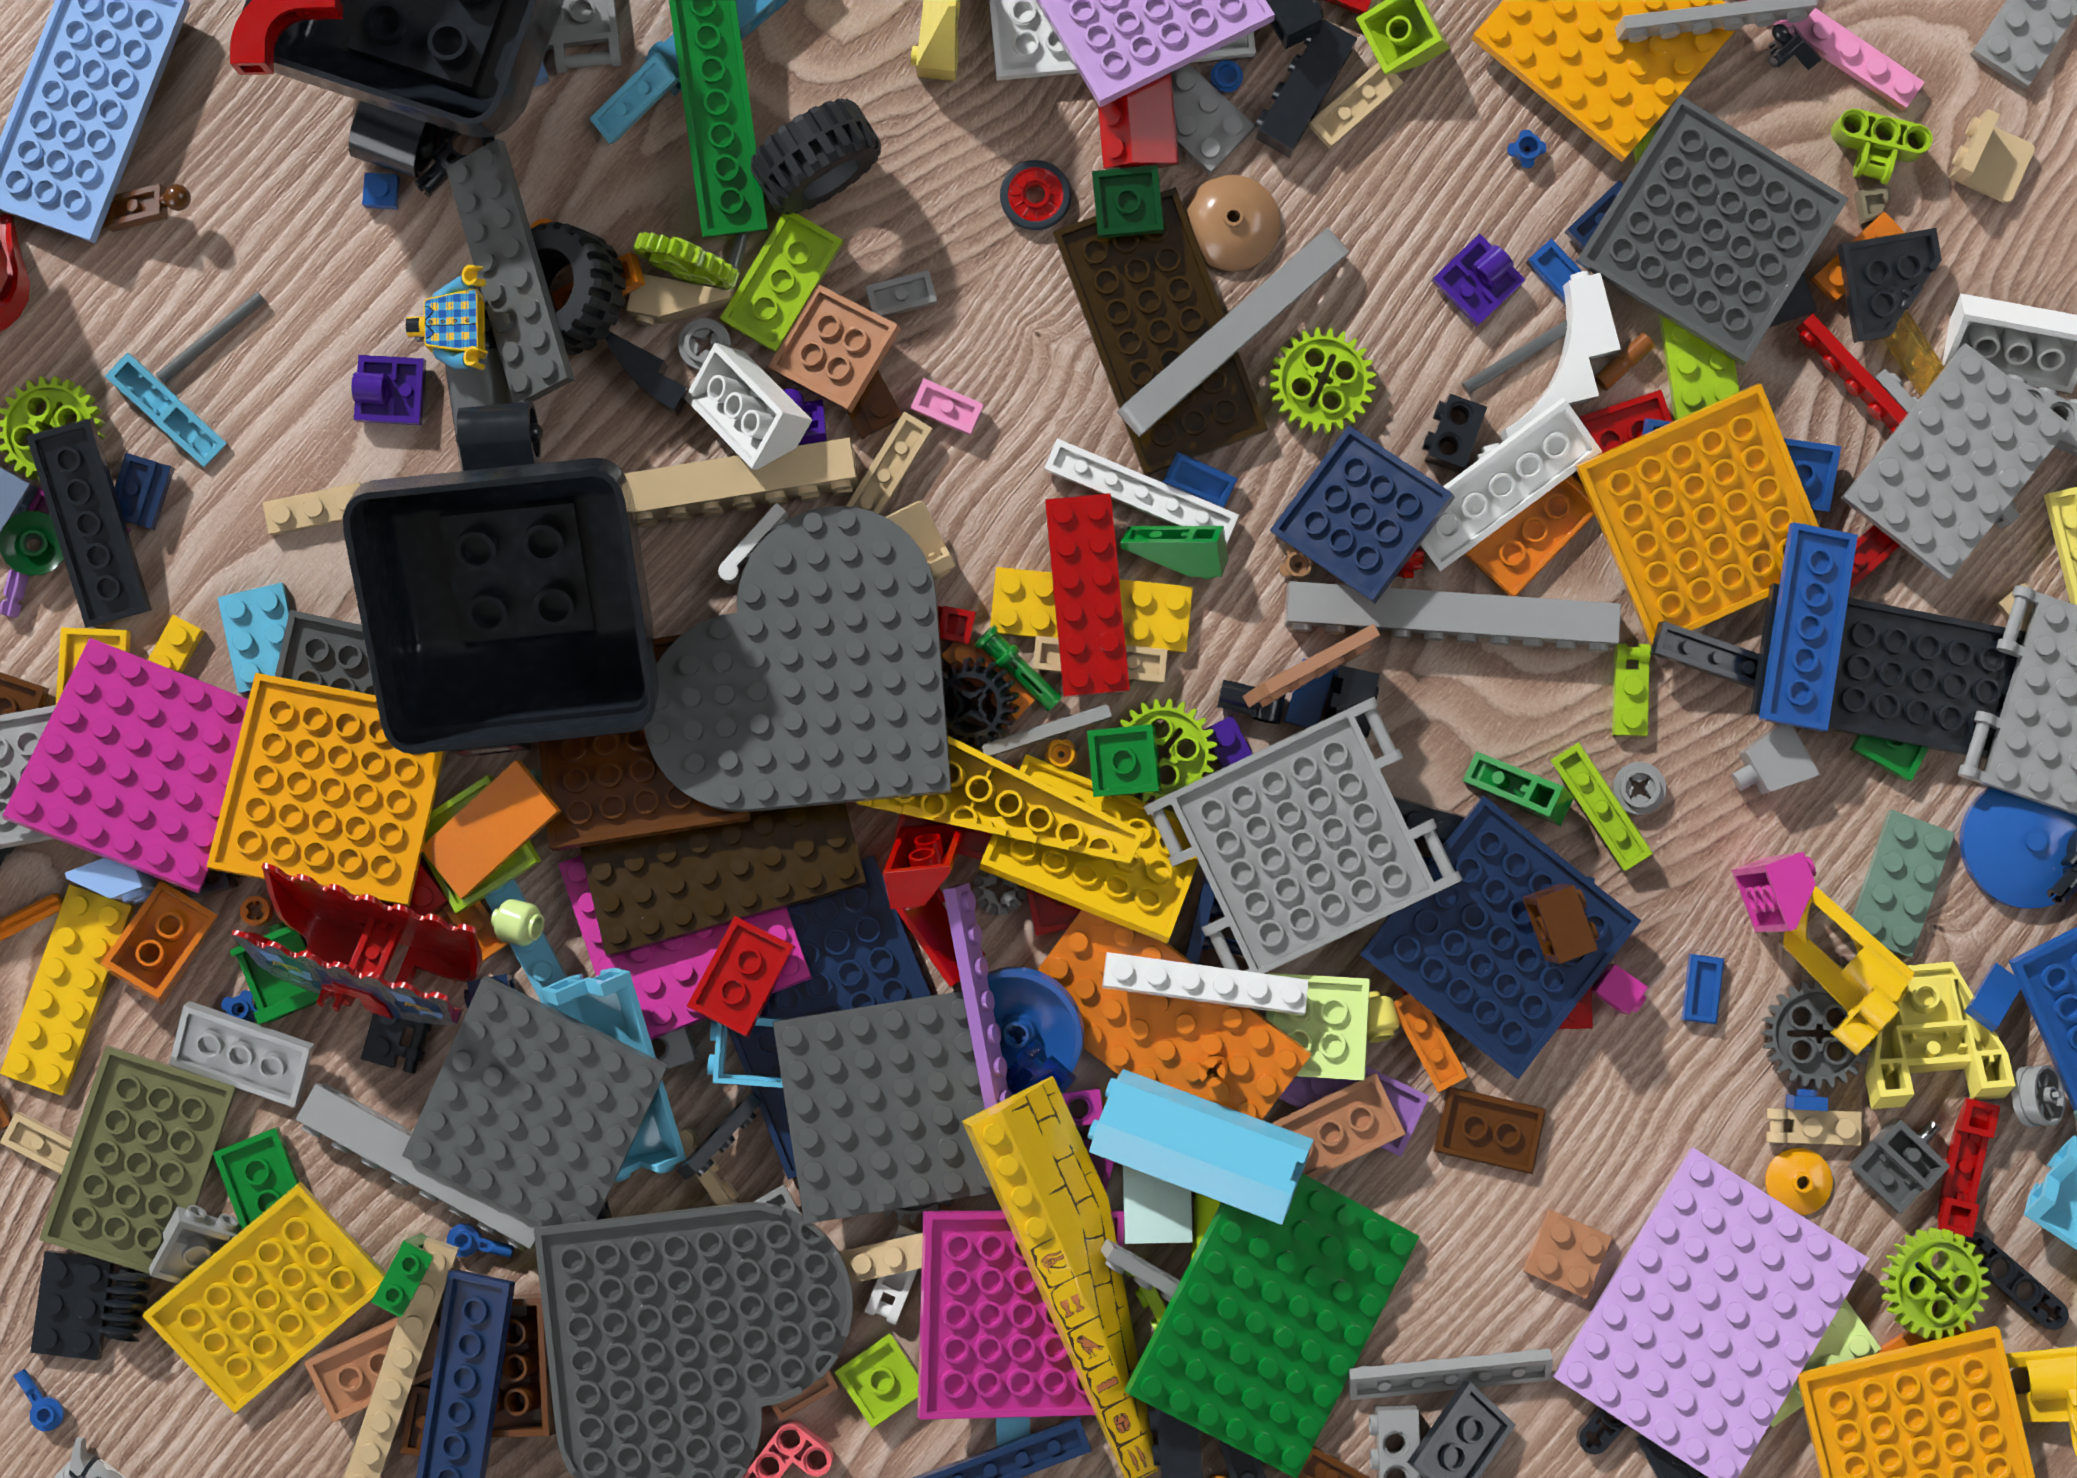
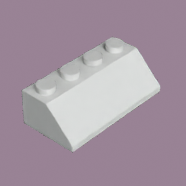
(2017, 340)
(746, 407)

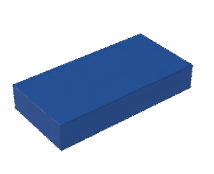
(1553, 267)
(1200, 479)
(1308, 702)
(1702, 989)
(1993, 997)

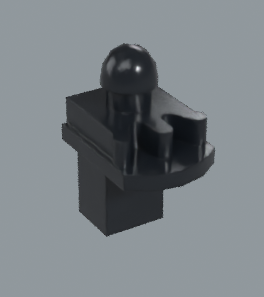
(1790, 43)

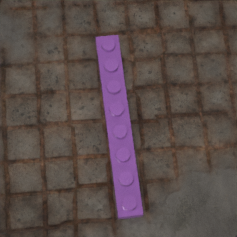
(977, 997)

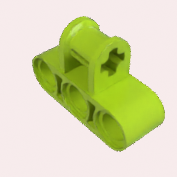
(1874, 156)

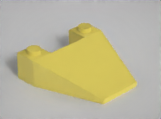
(938, 40)
(1935, 1036)

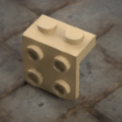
(1991, 159)
(920, 526)

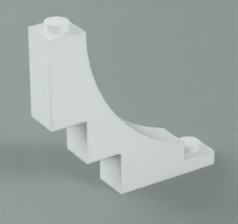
(1588, 337)

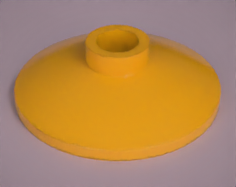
(1783, 1176)

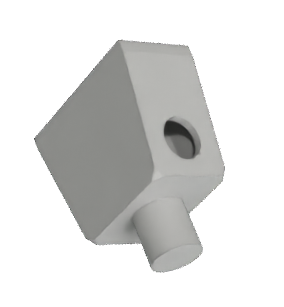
(1774, 761)

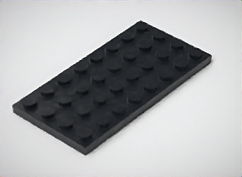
(1909, 675)

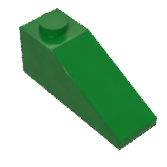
(1185, 549)
(1519, 788)

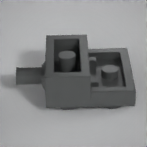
(1900, 1163)

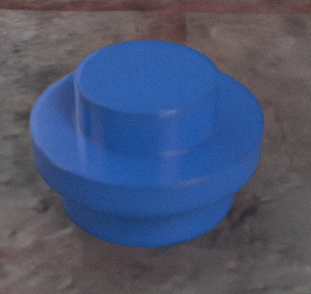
(1226, 76)

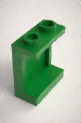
(272, 995)
(403, 1276)

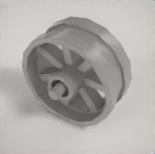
(2038, 1096)

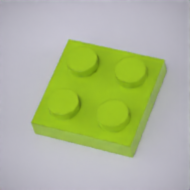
(880, 1379)

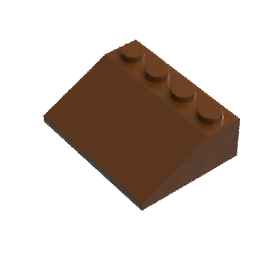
(525, 1387)

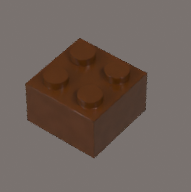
(1561, 922)

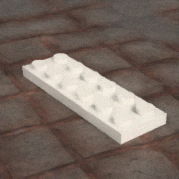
(1509, 481)

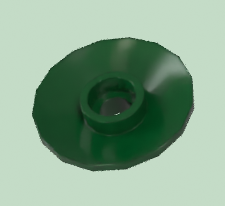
(15, 539)

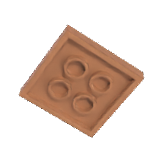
(834, 348)

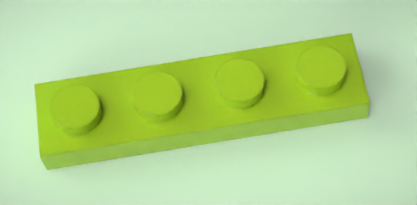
(1601, 806)

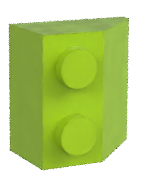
(1402, 34)

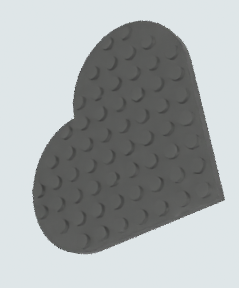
(817, 680)
(681, 1332)

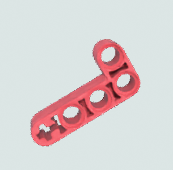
(786, 1453)

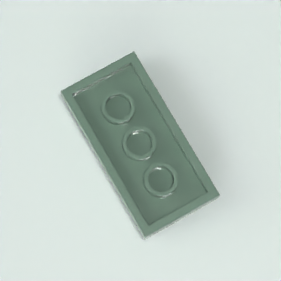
(1902, 881)

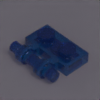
(1028, 1060)

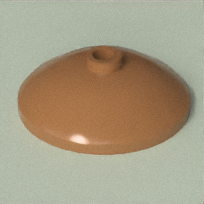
(1237, 244)

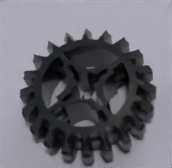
(984, 710)

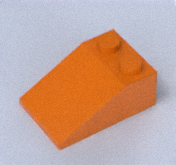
(159, 942)

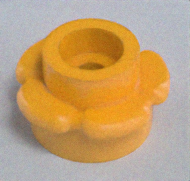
(1065, 746)

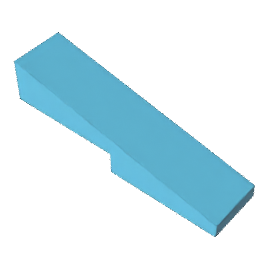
(166, 409)

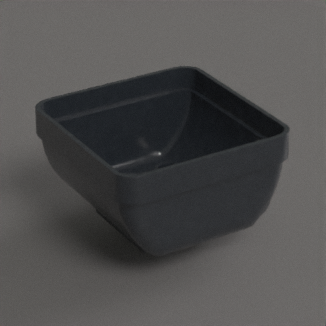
(422, 69)
(503, 594)

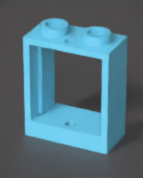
(717, 1061)

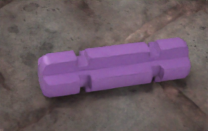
(14, 591)

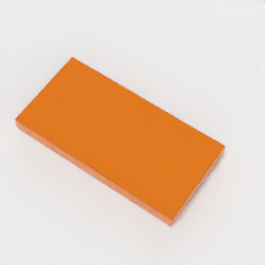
(1533, 537)
(490, 829)

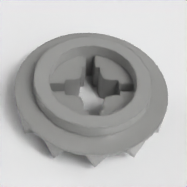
(700, 329)
(1654, 788)
(987, 899)

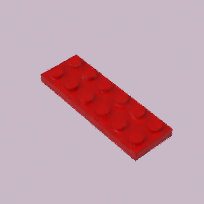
(1087, 595)

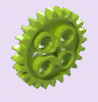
(686, 261)
(1348, 392)
(22, 417)
(1187, 769)
(1954, 1260)

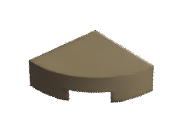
(1871, 203)

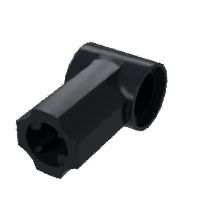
(1232, 700)

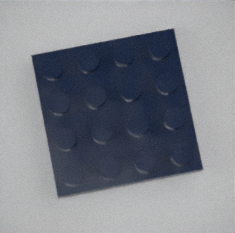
(1362, 514)

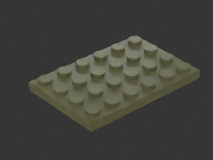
(136, 1158)

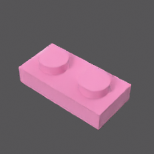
(947, 407)

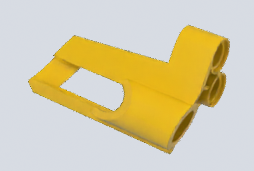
(1866, 988)
(2052, 1386)

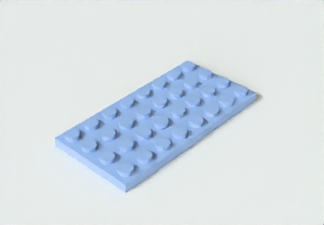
(83, 109)

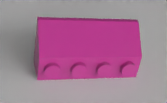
(1776, 890)

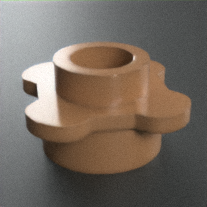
(1289, 568)

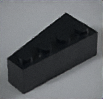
(1348, 689)

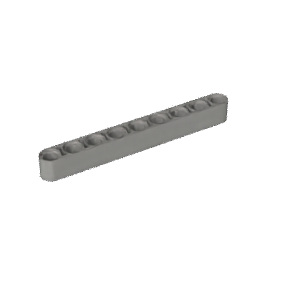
(1233, 332)

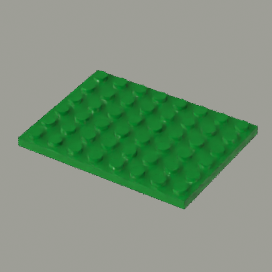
(1273, 1322)

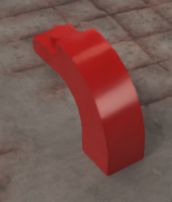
(262, 24)

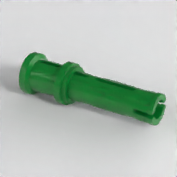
(1004, 653)

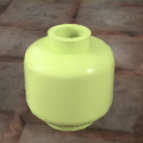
(517, 922)

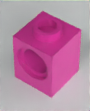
(1620, 989)
(1094, 1102)

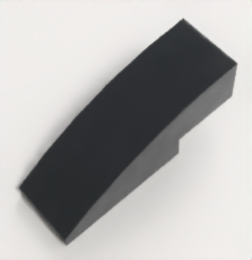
(648, 373)

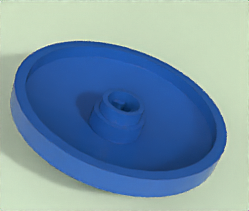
(2014, 847)
(1039, 1009)

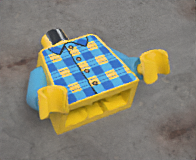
(454, 322)

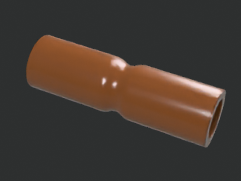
(1628, 358)

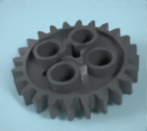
(1817, 1064)

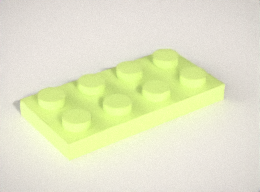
(1842, 1341)

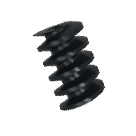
(125, 1305)

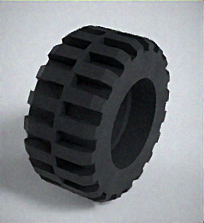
(815, 156)
(596, 283)

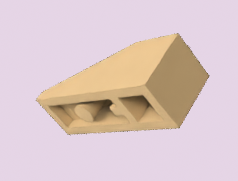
(669, 300)

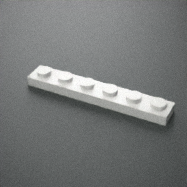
(1136, 489)
(1205, 983)

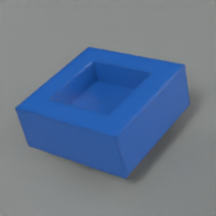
(381, 191)
(1806, 1100)

